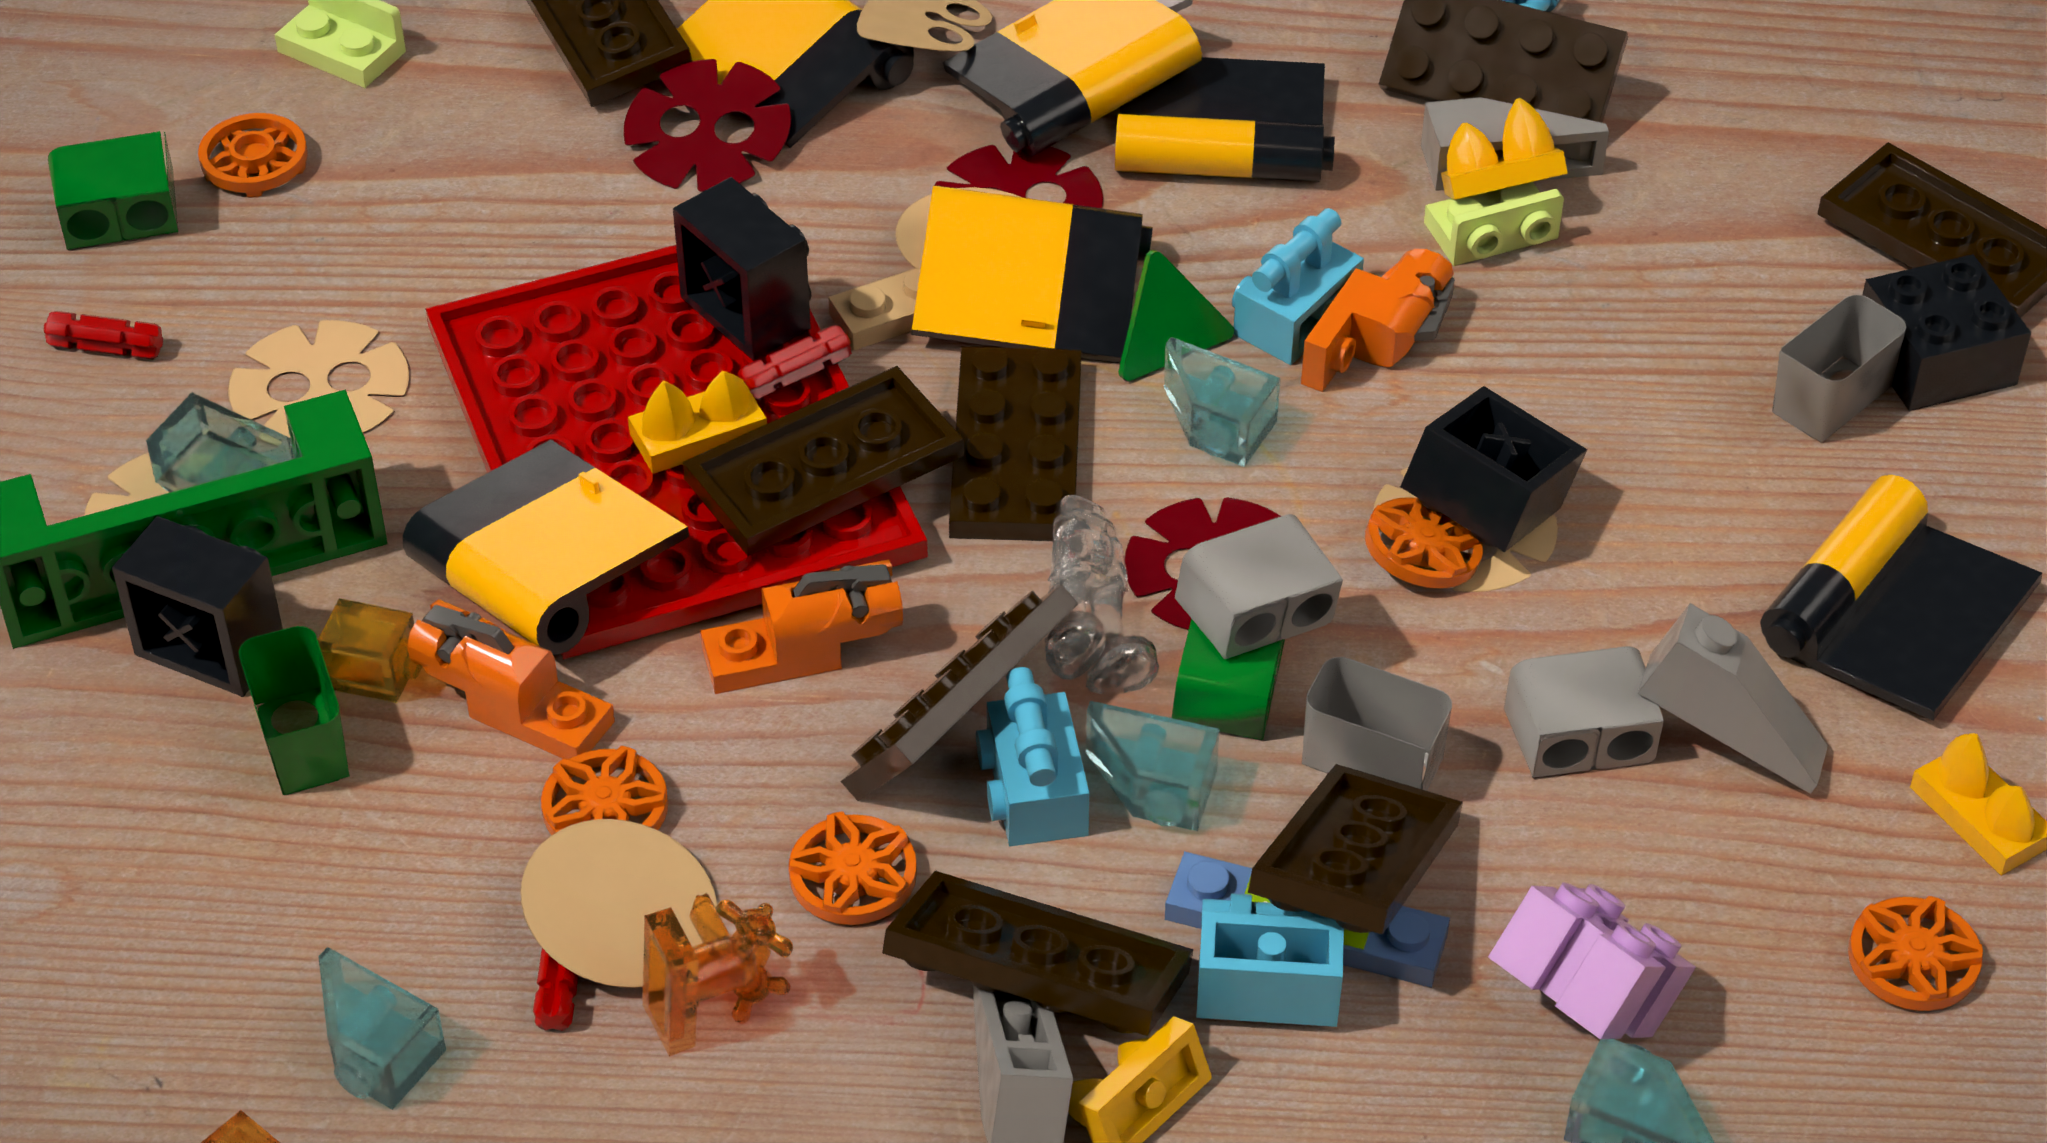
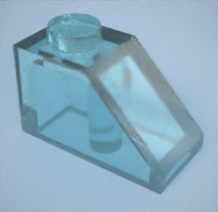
(1220, 401)
(211, 443)
(1154, 762)
(376, 1031)
(1632, 1099)

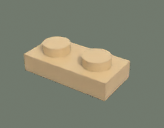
(876, 309)

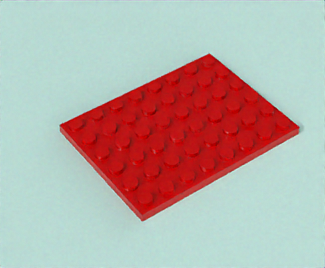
(583, 355)

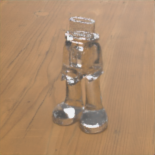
(1093, 570)

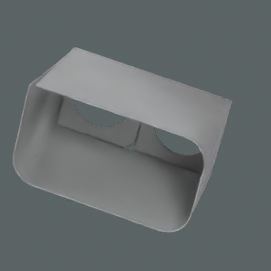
(1851, 329)
(1258, 586)
(1582, 711)
(1375, 723)

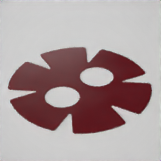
(697, 87)
(989, 169)
(1184, 527)

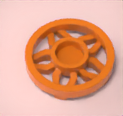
(253, 153)
(1422, 544)
(605, 794)
(852, 868)
(1915, 952)

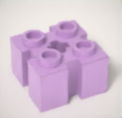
(1592, 960)

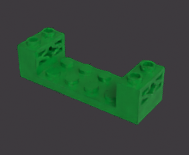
(289, 511)

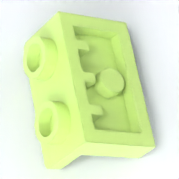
(345, 38)
(1494, 222)

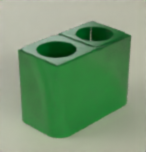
(113, 190)
(291, 668)
(1226, 692)

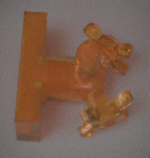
(684, 975)

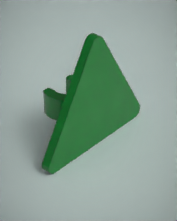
(1164, 309)

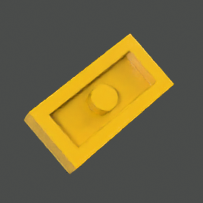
(1527, 155)
(684, 427)
(1981, 805)
(1145, 1089)

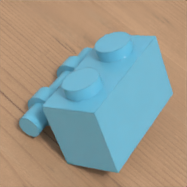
(1293, 288)
(1034, 763)
(1268, 964)

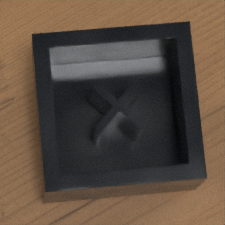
(742, 267)
(1957, 334)
(1493, 468)
(195, 601)

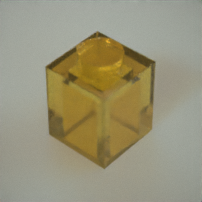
(368, 650)

